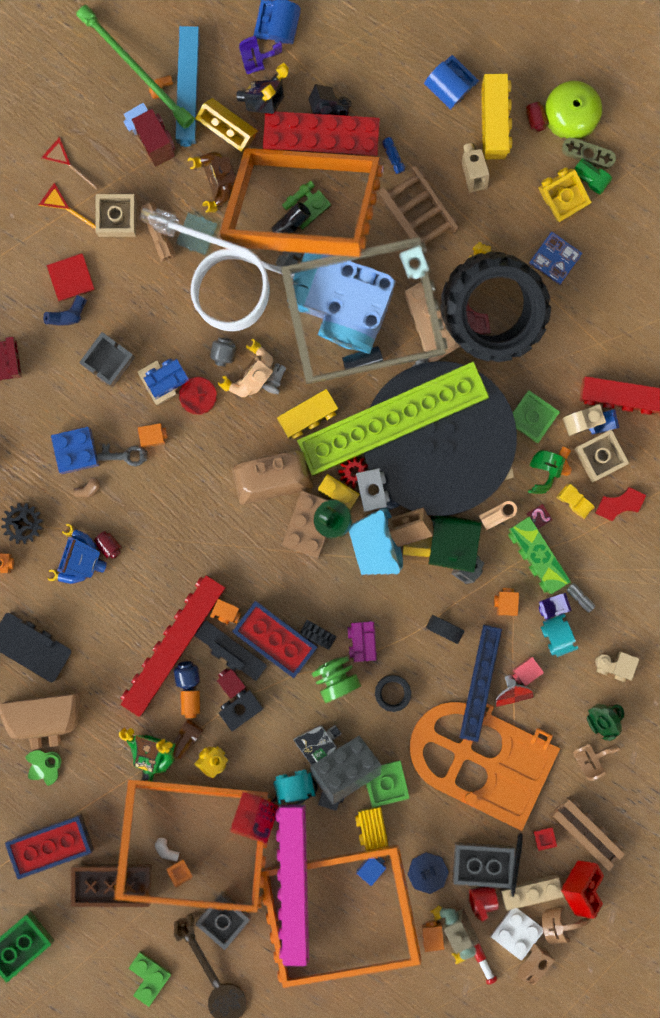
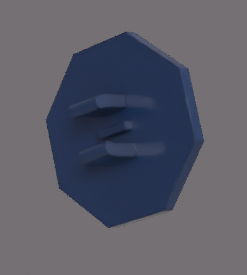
(428, 873)

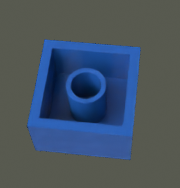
(75, 450)

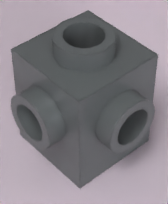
(469, 577)

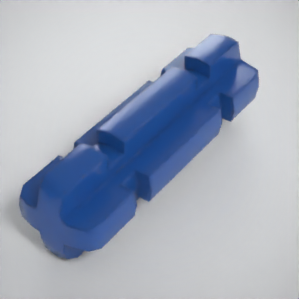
(393, 155)

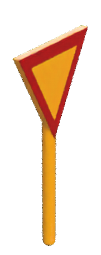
(55, 200)

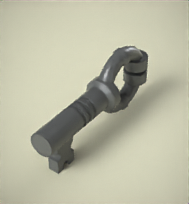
(106, 455)

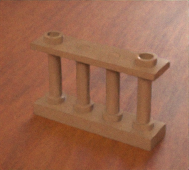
(399, 212)

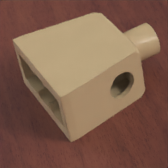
(475, 168)

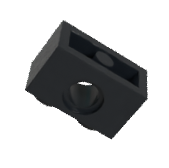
(234, 719)

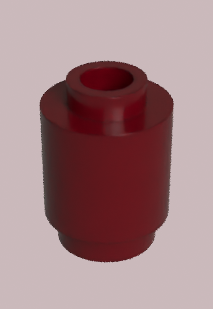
(537, 116)
(108, 545)

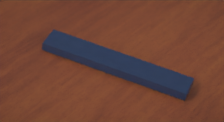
(480, 683)

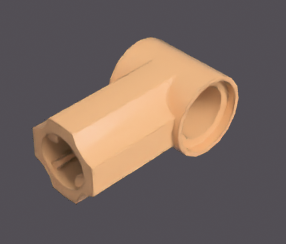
(496, 515)

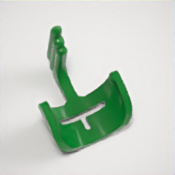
(539, 461)

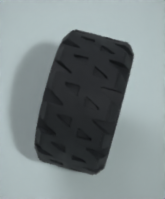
(526, 330)

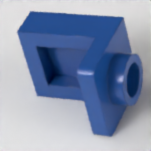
(611, 423)

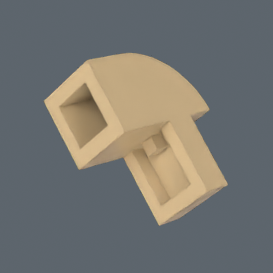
(584, 420)

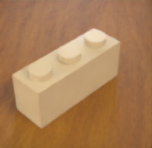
(532, 892)

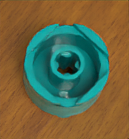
(559, 635)
(294, 787)

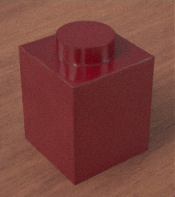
(230, 682)

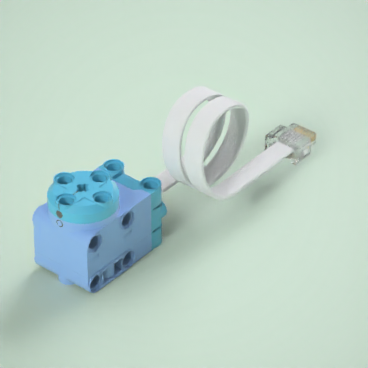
(345, 295)

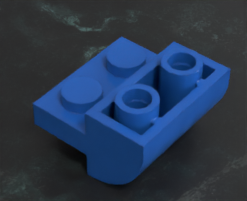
(277, 21)
(451, 81)

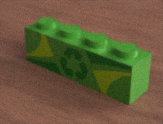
(539, 556)

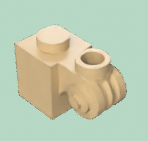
(622, 667)

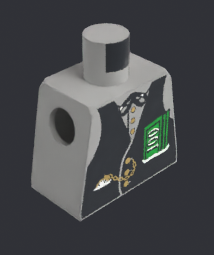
(317, 742)

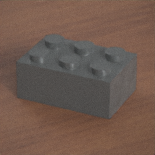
(346, 769)
(483, 865)

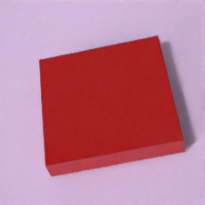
(70, 277)

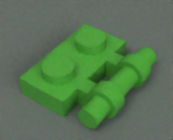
(316, 203)

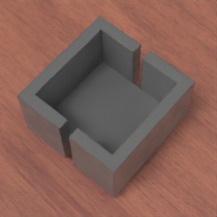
(106, 360)

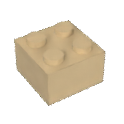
(116, 215)
(601, 456)

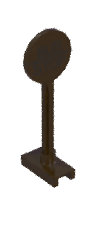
(225, 999)

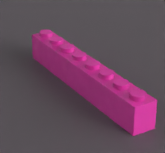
(293, 885)

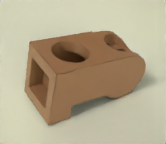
(536, 965)

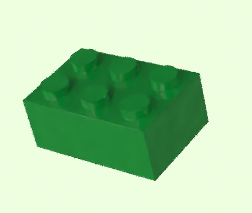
(22, 945)

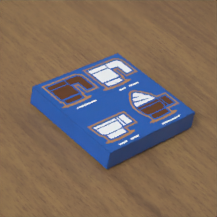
(555, 258)

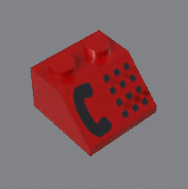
(254, 818)

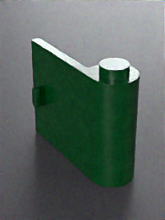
(455, 542)

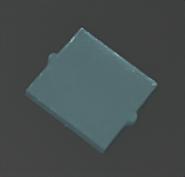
(199, 224)

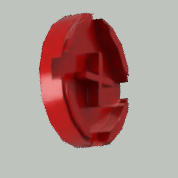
(197, 395)

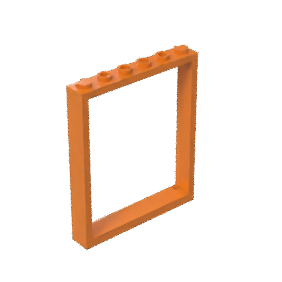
(297, 242)
(188, 789)
(405, 904)

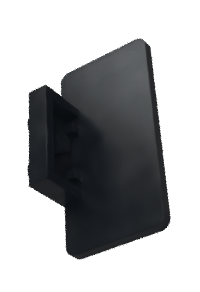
(32, 647)

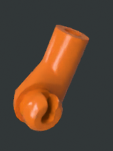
(161, 82)
(565, 453)

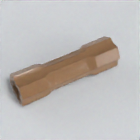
(162, 243)

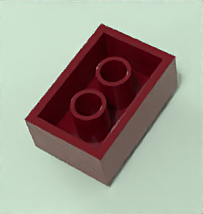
(154, 137)

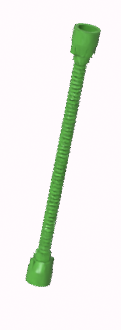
(88, 17)

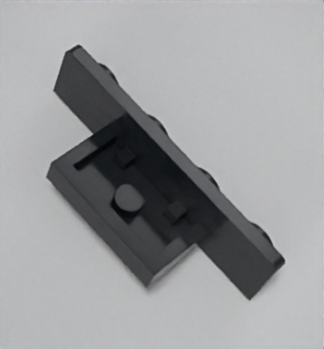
(231, 651)

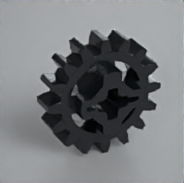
(24, 514)

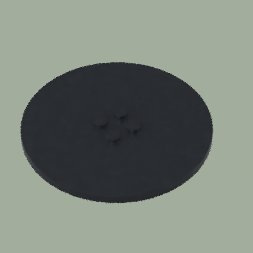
(450, 461)

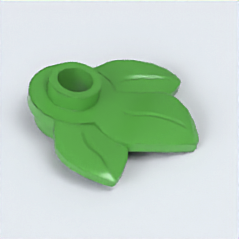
(42, 768)

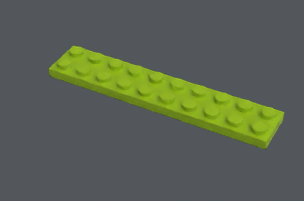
(393, 418)

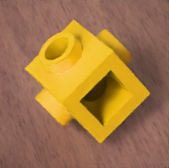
(211, 761)

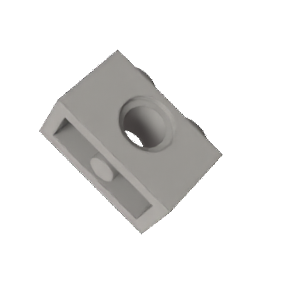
(369, 501)

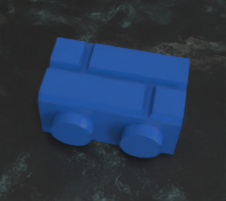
(166, 378)

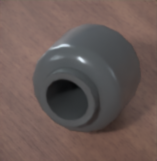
(223, 351)

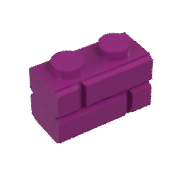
(363, 641)

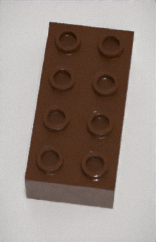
(96, 884)

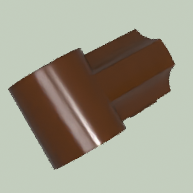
(187, 736)

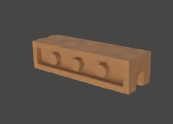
(587, 833)

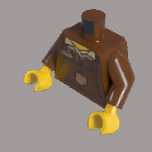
(220, 177)

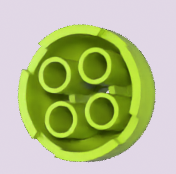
(566, 118)

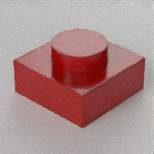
(545, 838)

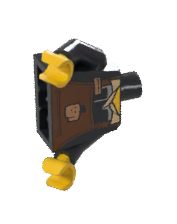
(266, 94)

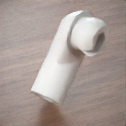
(163, 850)

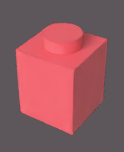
(527, 672)

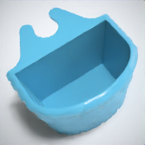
(374, 546)

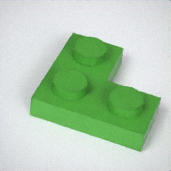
(154, 978)

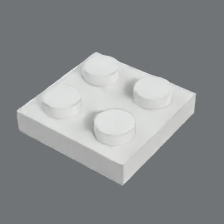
(517, 933)

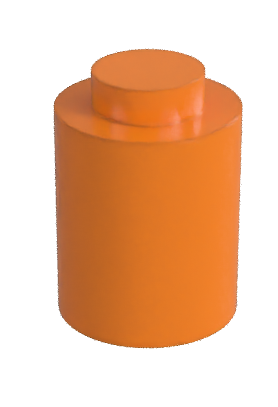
(190, 703)

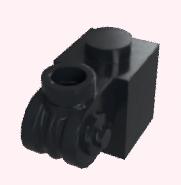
(324, 101)

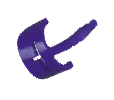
(245, 49)

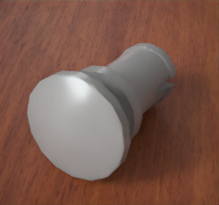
(274, 379)

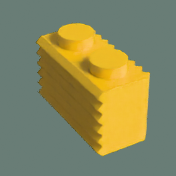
(338, 491)
(372, 827)

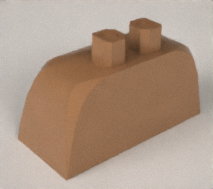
(271, 477)
(41, 718)

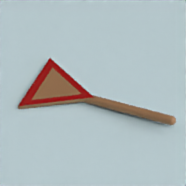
(57, 154)

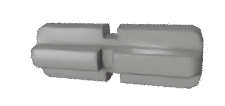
(578, 595)

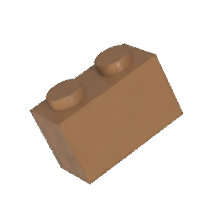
(410, 527)

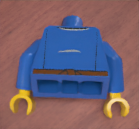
(78, 558)

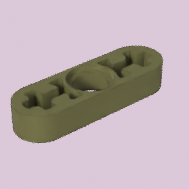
(577, 143)

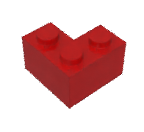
(581, 889)

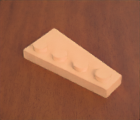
(418, 307)

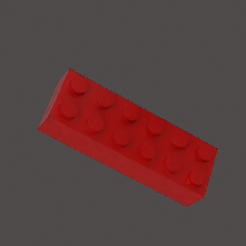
(321, 133)

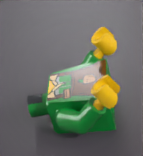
(149, 753)

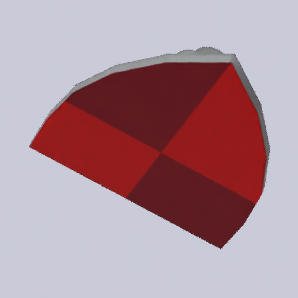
(513, 693)

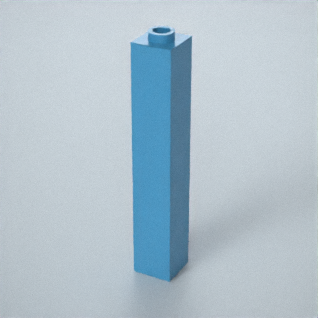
(188, 81)

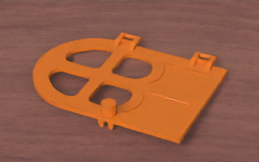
(512, 775)

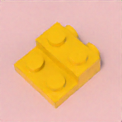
(564, 193)

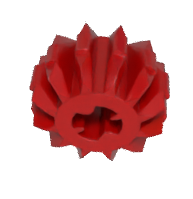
(348, 473)

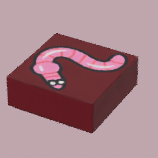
(539, 516)

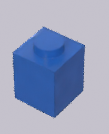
(371, 869)

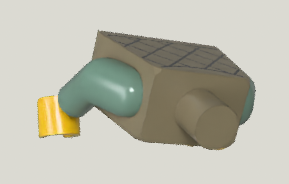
(459, 932)

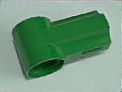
(595, 178)

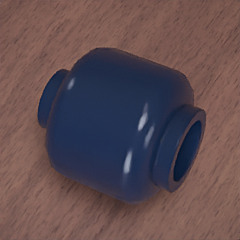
(186, 675)

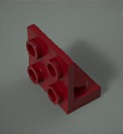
(9, 359)

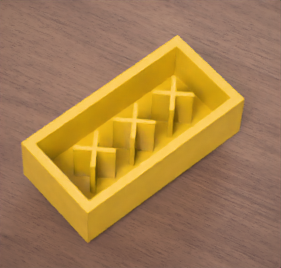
(495, 114)

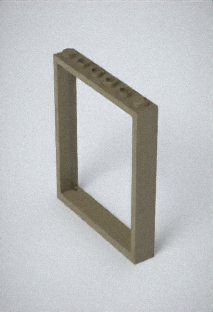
(428, 287)

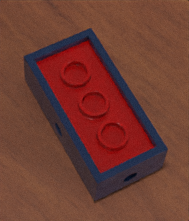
(274, 639)
(49, 846)

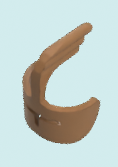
(588, 770)
(547, 923)

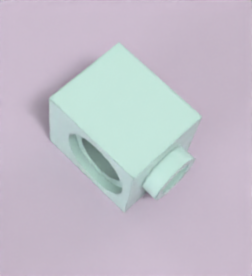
(416, 254)

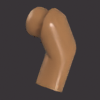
(89, 490)

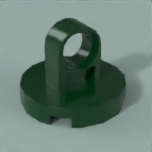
(332, 519)
(605, 721)

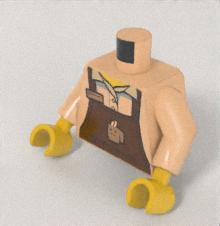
(254, 375)

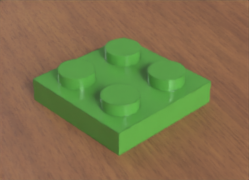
(534, 416)
(388, 786)

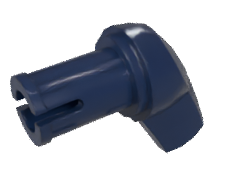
(66, 317)

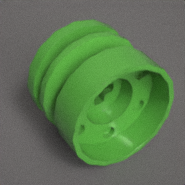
(336, 679)

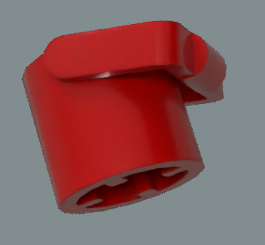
(483, 900)

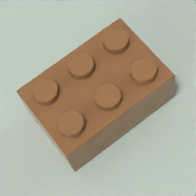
(301, 530)

